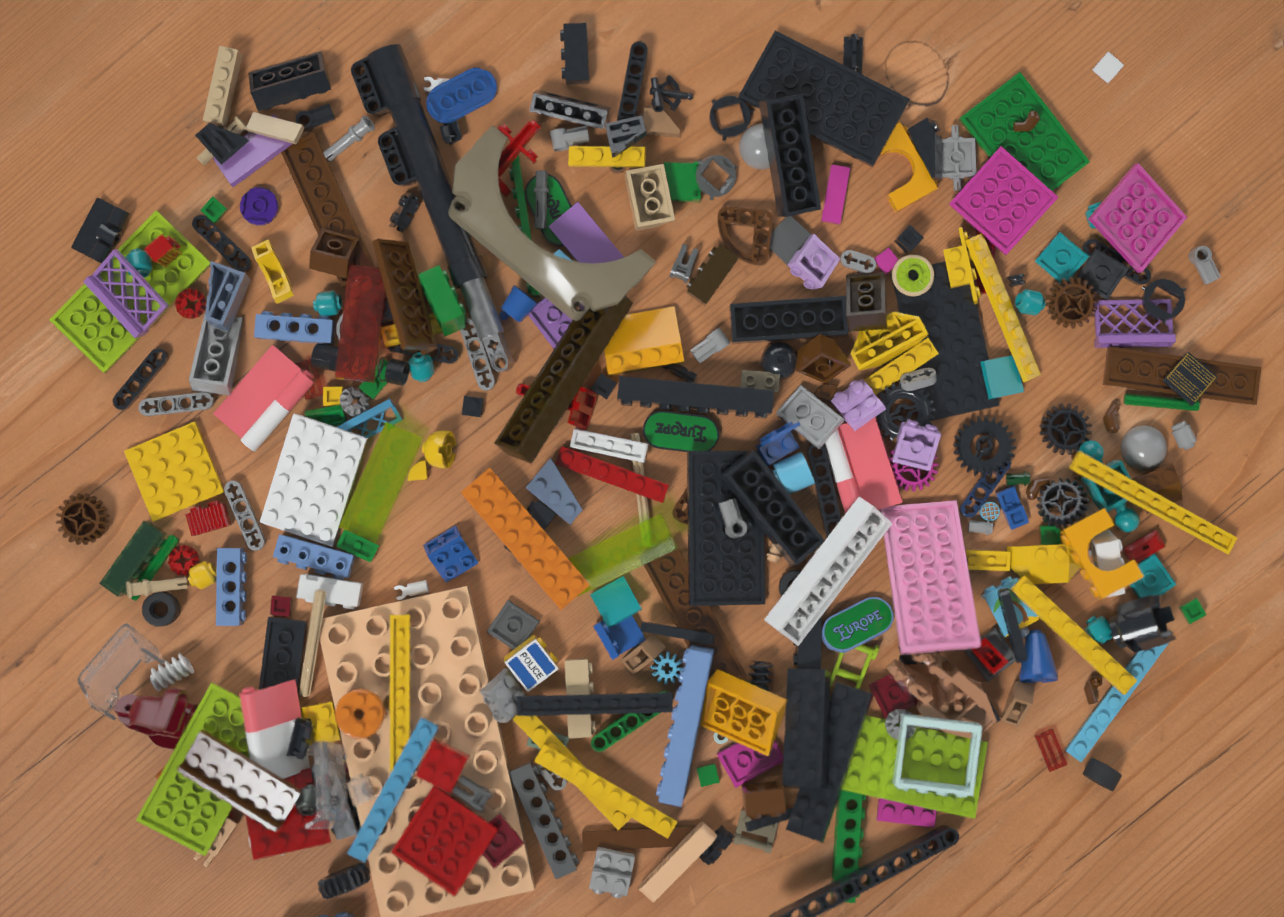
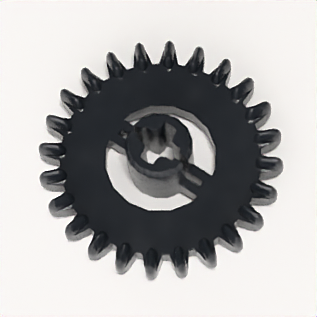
(921, 405)
(974, 462)

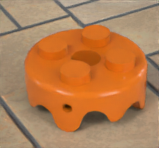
(372, 707)

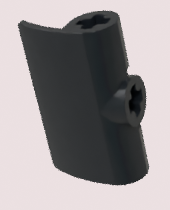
(100, 230)

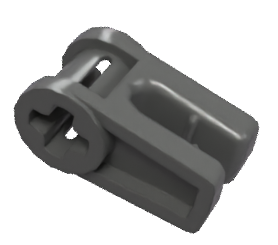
(680, 270)
(478, 791)

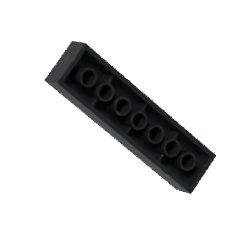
(695, 396)

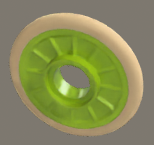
(921, 266)

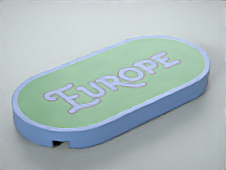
(857, 624)

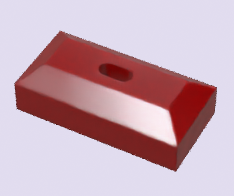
(1134, 550)

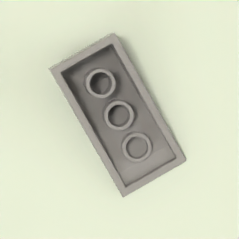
(216, 358)

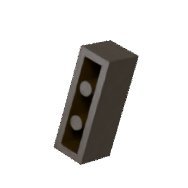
(711, 274)

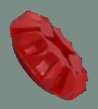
(181, 302)
(188, 552)

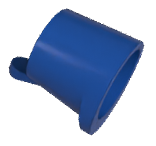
(517, 305)

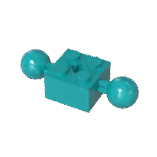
(1126, 518)

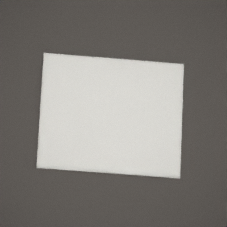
(1108, 67)

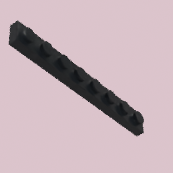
(594, 704)

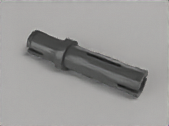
(541, 199)

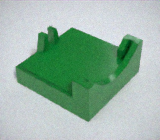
(682, 181)

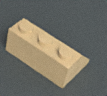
(649, 197)

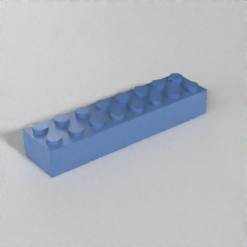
(686, 725)

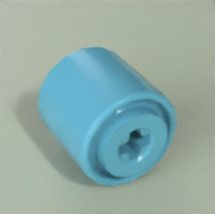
(793, 473)

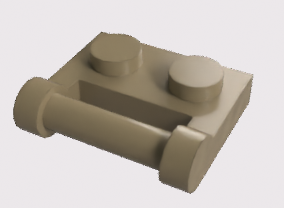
(768, 831)

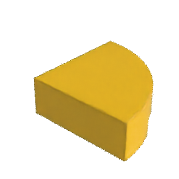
(418, 472)

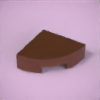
(826, 392)

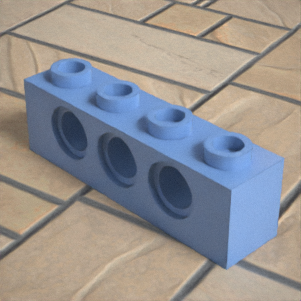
(264, 330)
(224, 616)

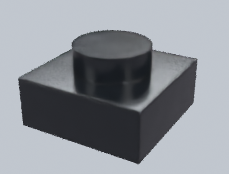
(603, 386)
(472, 406)

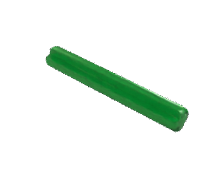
(1159, 402)
(158, 560)

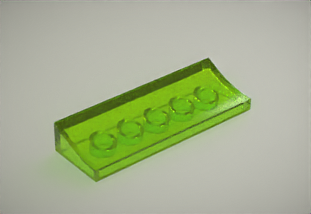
(381, 482)
(624, 552)

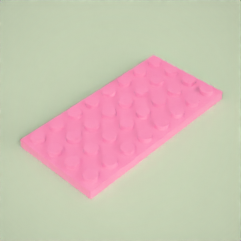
(930, 578)

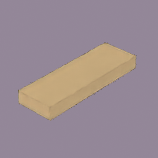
(275, 128)

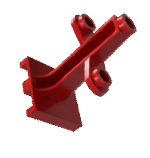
(514, 148)
(580, 408)

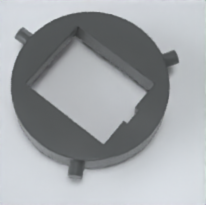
(705, 186)

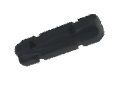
(682, 372)

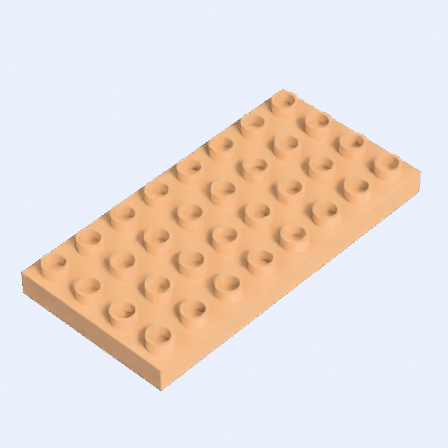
(444, 689)

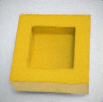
(331, 396)

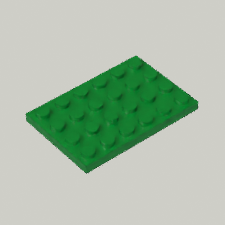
(1043, 151)

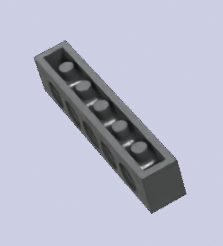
(559, 867)

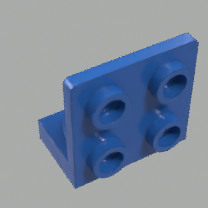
(778, 444)
(450, 554)
(620, 636)

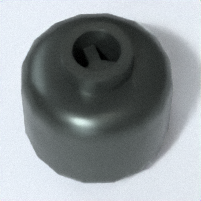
(307, 801)

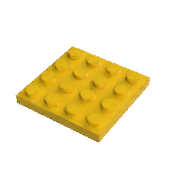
(174, 471)

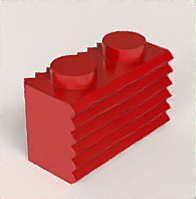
(163, 250)
(208, 519)

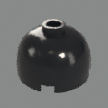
(779, 359)

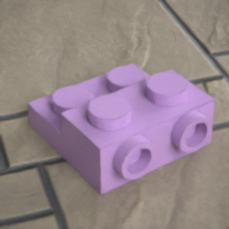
(813, 263)
(857, 404)
(916, 445)

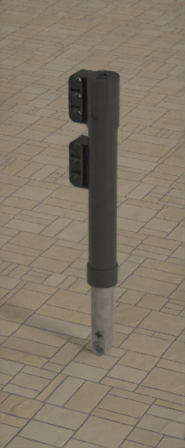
(422, 164)

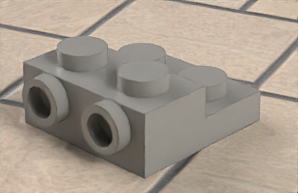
(502, 695)
(612, 872)

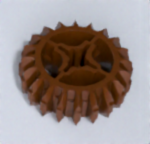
(1066, 307)
(81, 526)

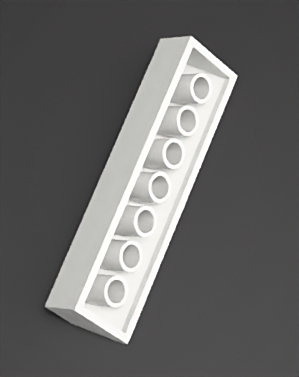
(828, 571)

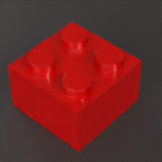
(442, 765)

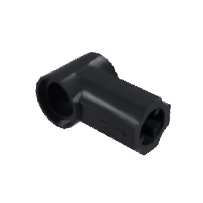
(317, 117)

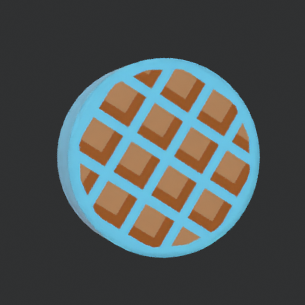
(989, 511)

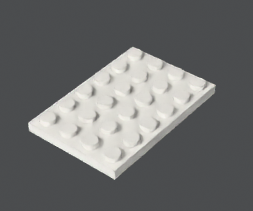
(313, 479)

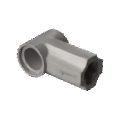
(563, 137)
(1206, 266)
(713, 343)
(732, 516)

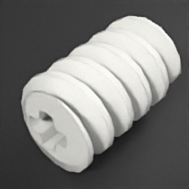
(171, 672)

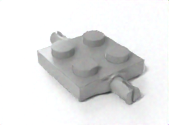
(958, 158)

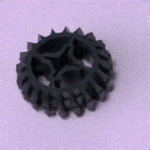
(1082, 430)
(1047, 503)
(344, 881)

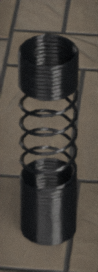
(325, 357)

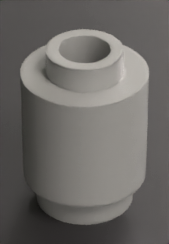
(1184, 435)

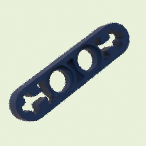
(987, 487)

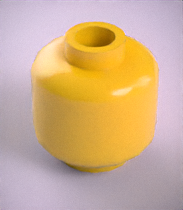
(202, 575)

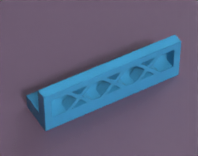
(371, 414)

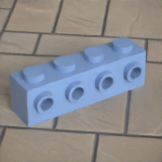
(314, 556)

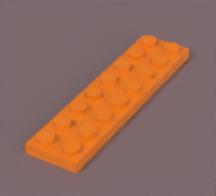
(525, 538)

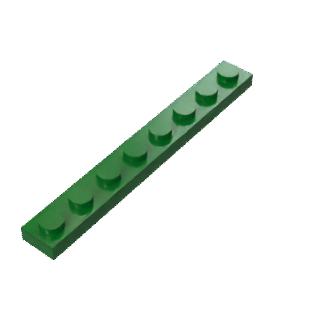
(521, 210)

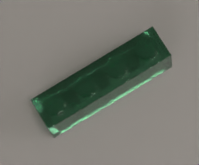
(133, 558)

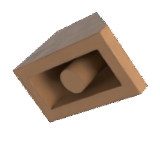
(659, 123)
(643, 654)
(1017, 704)

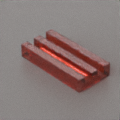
(307, 397)
(1044, 735)

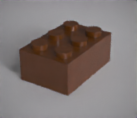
(763, 799)

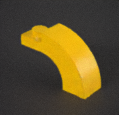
(273, 271)

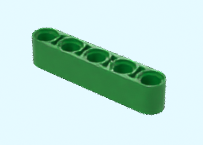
(624, 726)

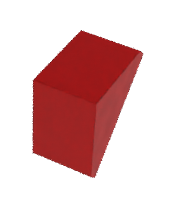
(989, 656)

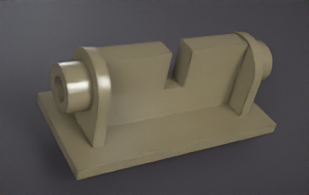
(760, 380)

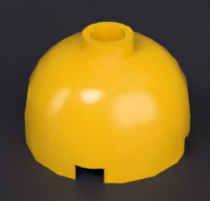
(439, 449)

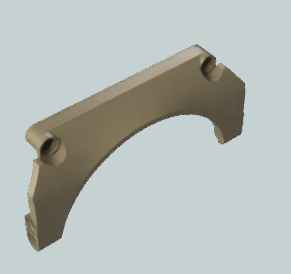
(557, 279)

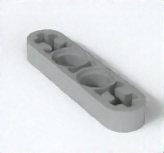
(475, 355)
(176, 404)
(242, 516)

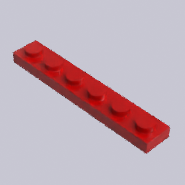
(612, 474)

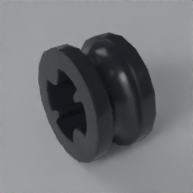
(1016, 280)

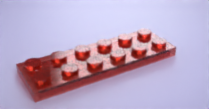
(361, 325)

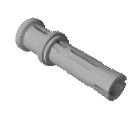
(355, 134)

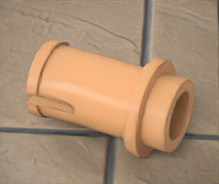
(774, 554)

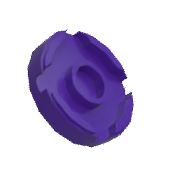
(259, 206)

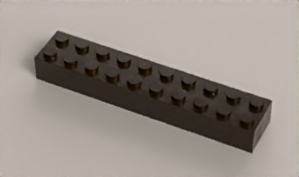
(559, 381)

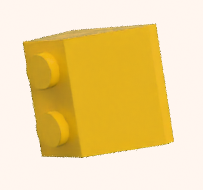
(323, 720)

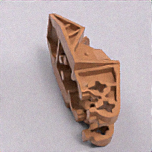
(950, 697)

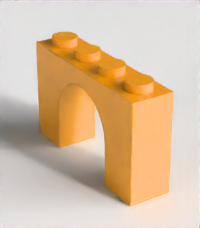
(921, 181)
(1102, 582)

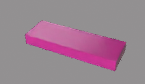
(835, 194)

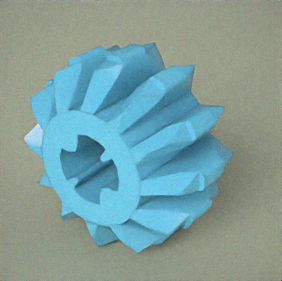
(672, 663)

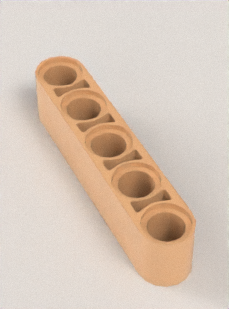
(677, 861)

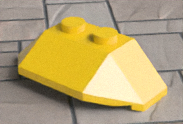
(882, 345)
(1043, 563)

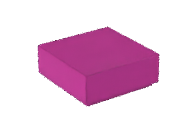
(886, 260)

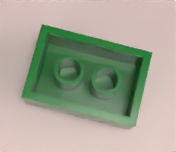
(443, 300)

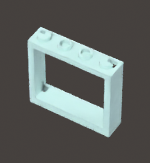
(940, 788)

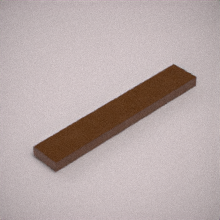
(632, 838)

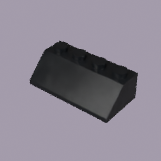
(289, 81)

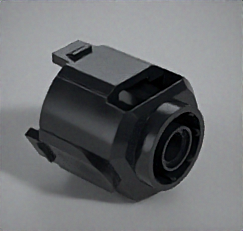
(1142, 624)

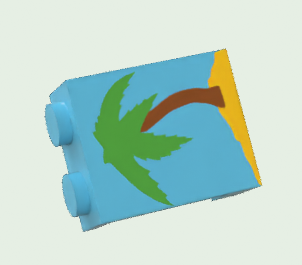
(1024, 614)

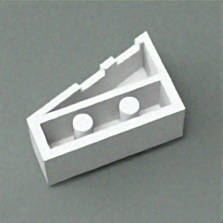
(1106, 554)
(337, 591)

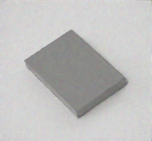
(816, 418)

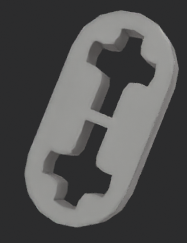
(859, 257)
(918, 379)
(550, 779)

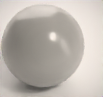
(753, 148)
(1143, 448)

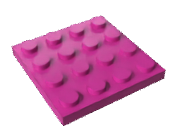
(1003, 200)
(1137, 218)

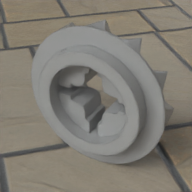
(347, 397)
(892, 719)

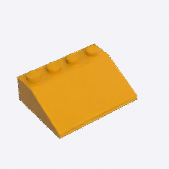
(645, 342)
(742, 712)

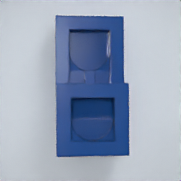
(1011, 507)

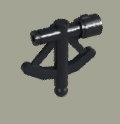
(660, 93)

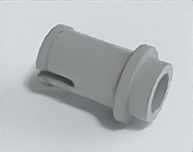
(980, 527)

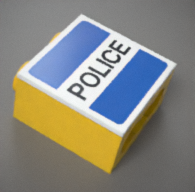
(531, 662)

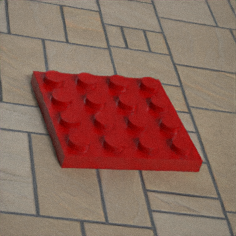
(292, 834)
(444, 841)

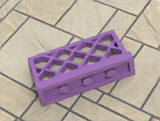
(118, 306)
(1129, 339)

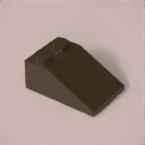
(866, 302)

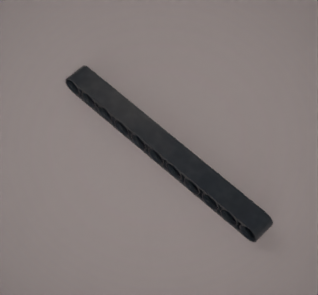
(871, 871)

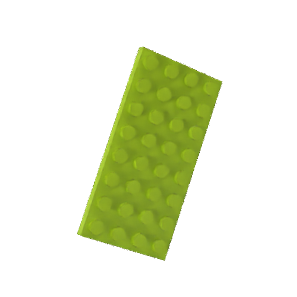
(95, 328)
(926, 757)
(177, 803)

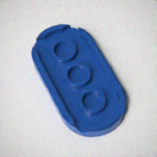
(461, 95)

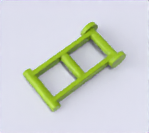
(871, 654)

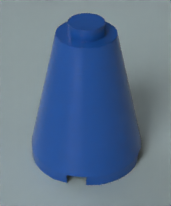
(1040, 660)

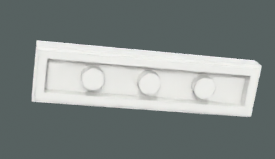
(609, 445)

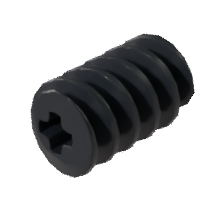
(760, 674)

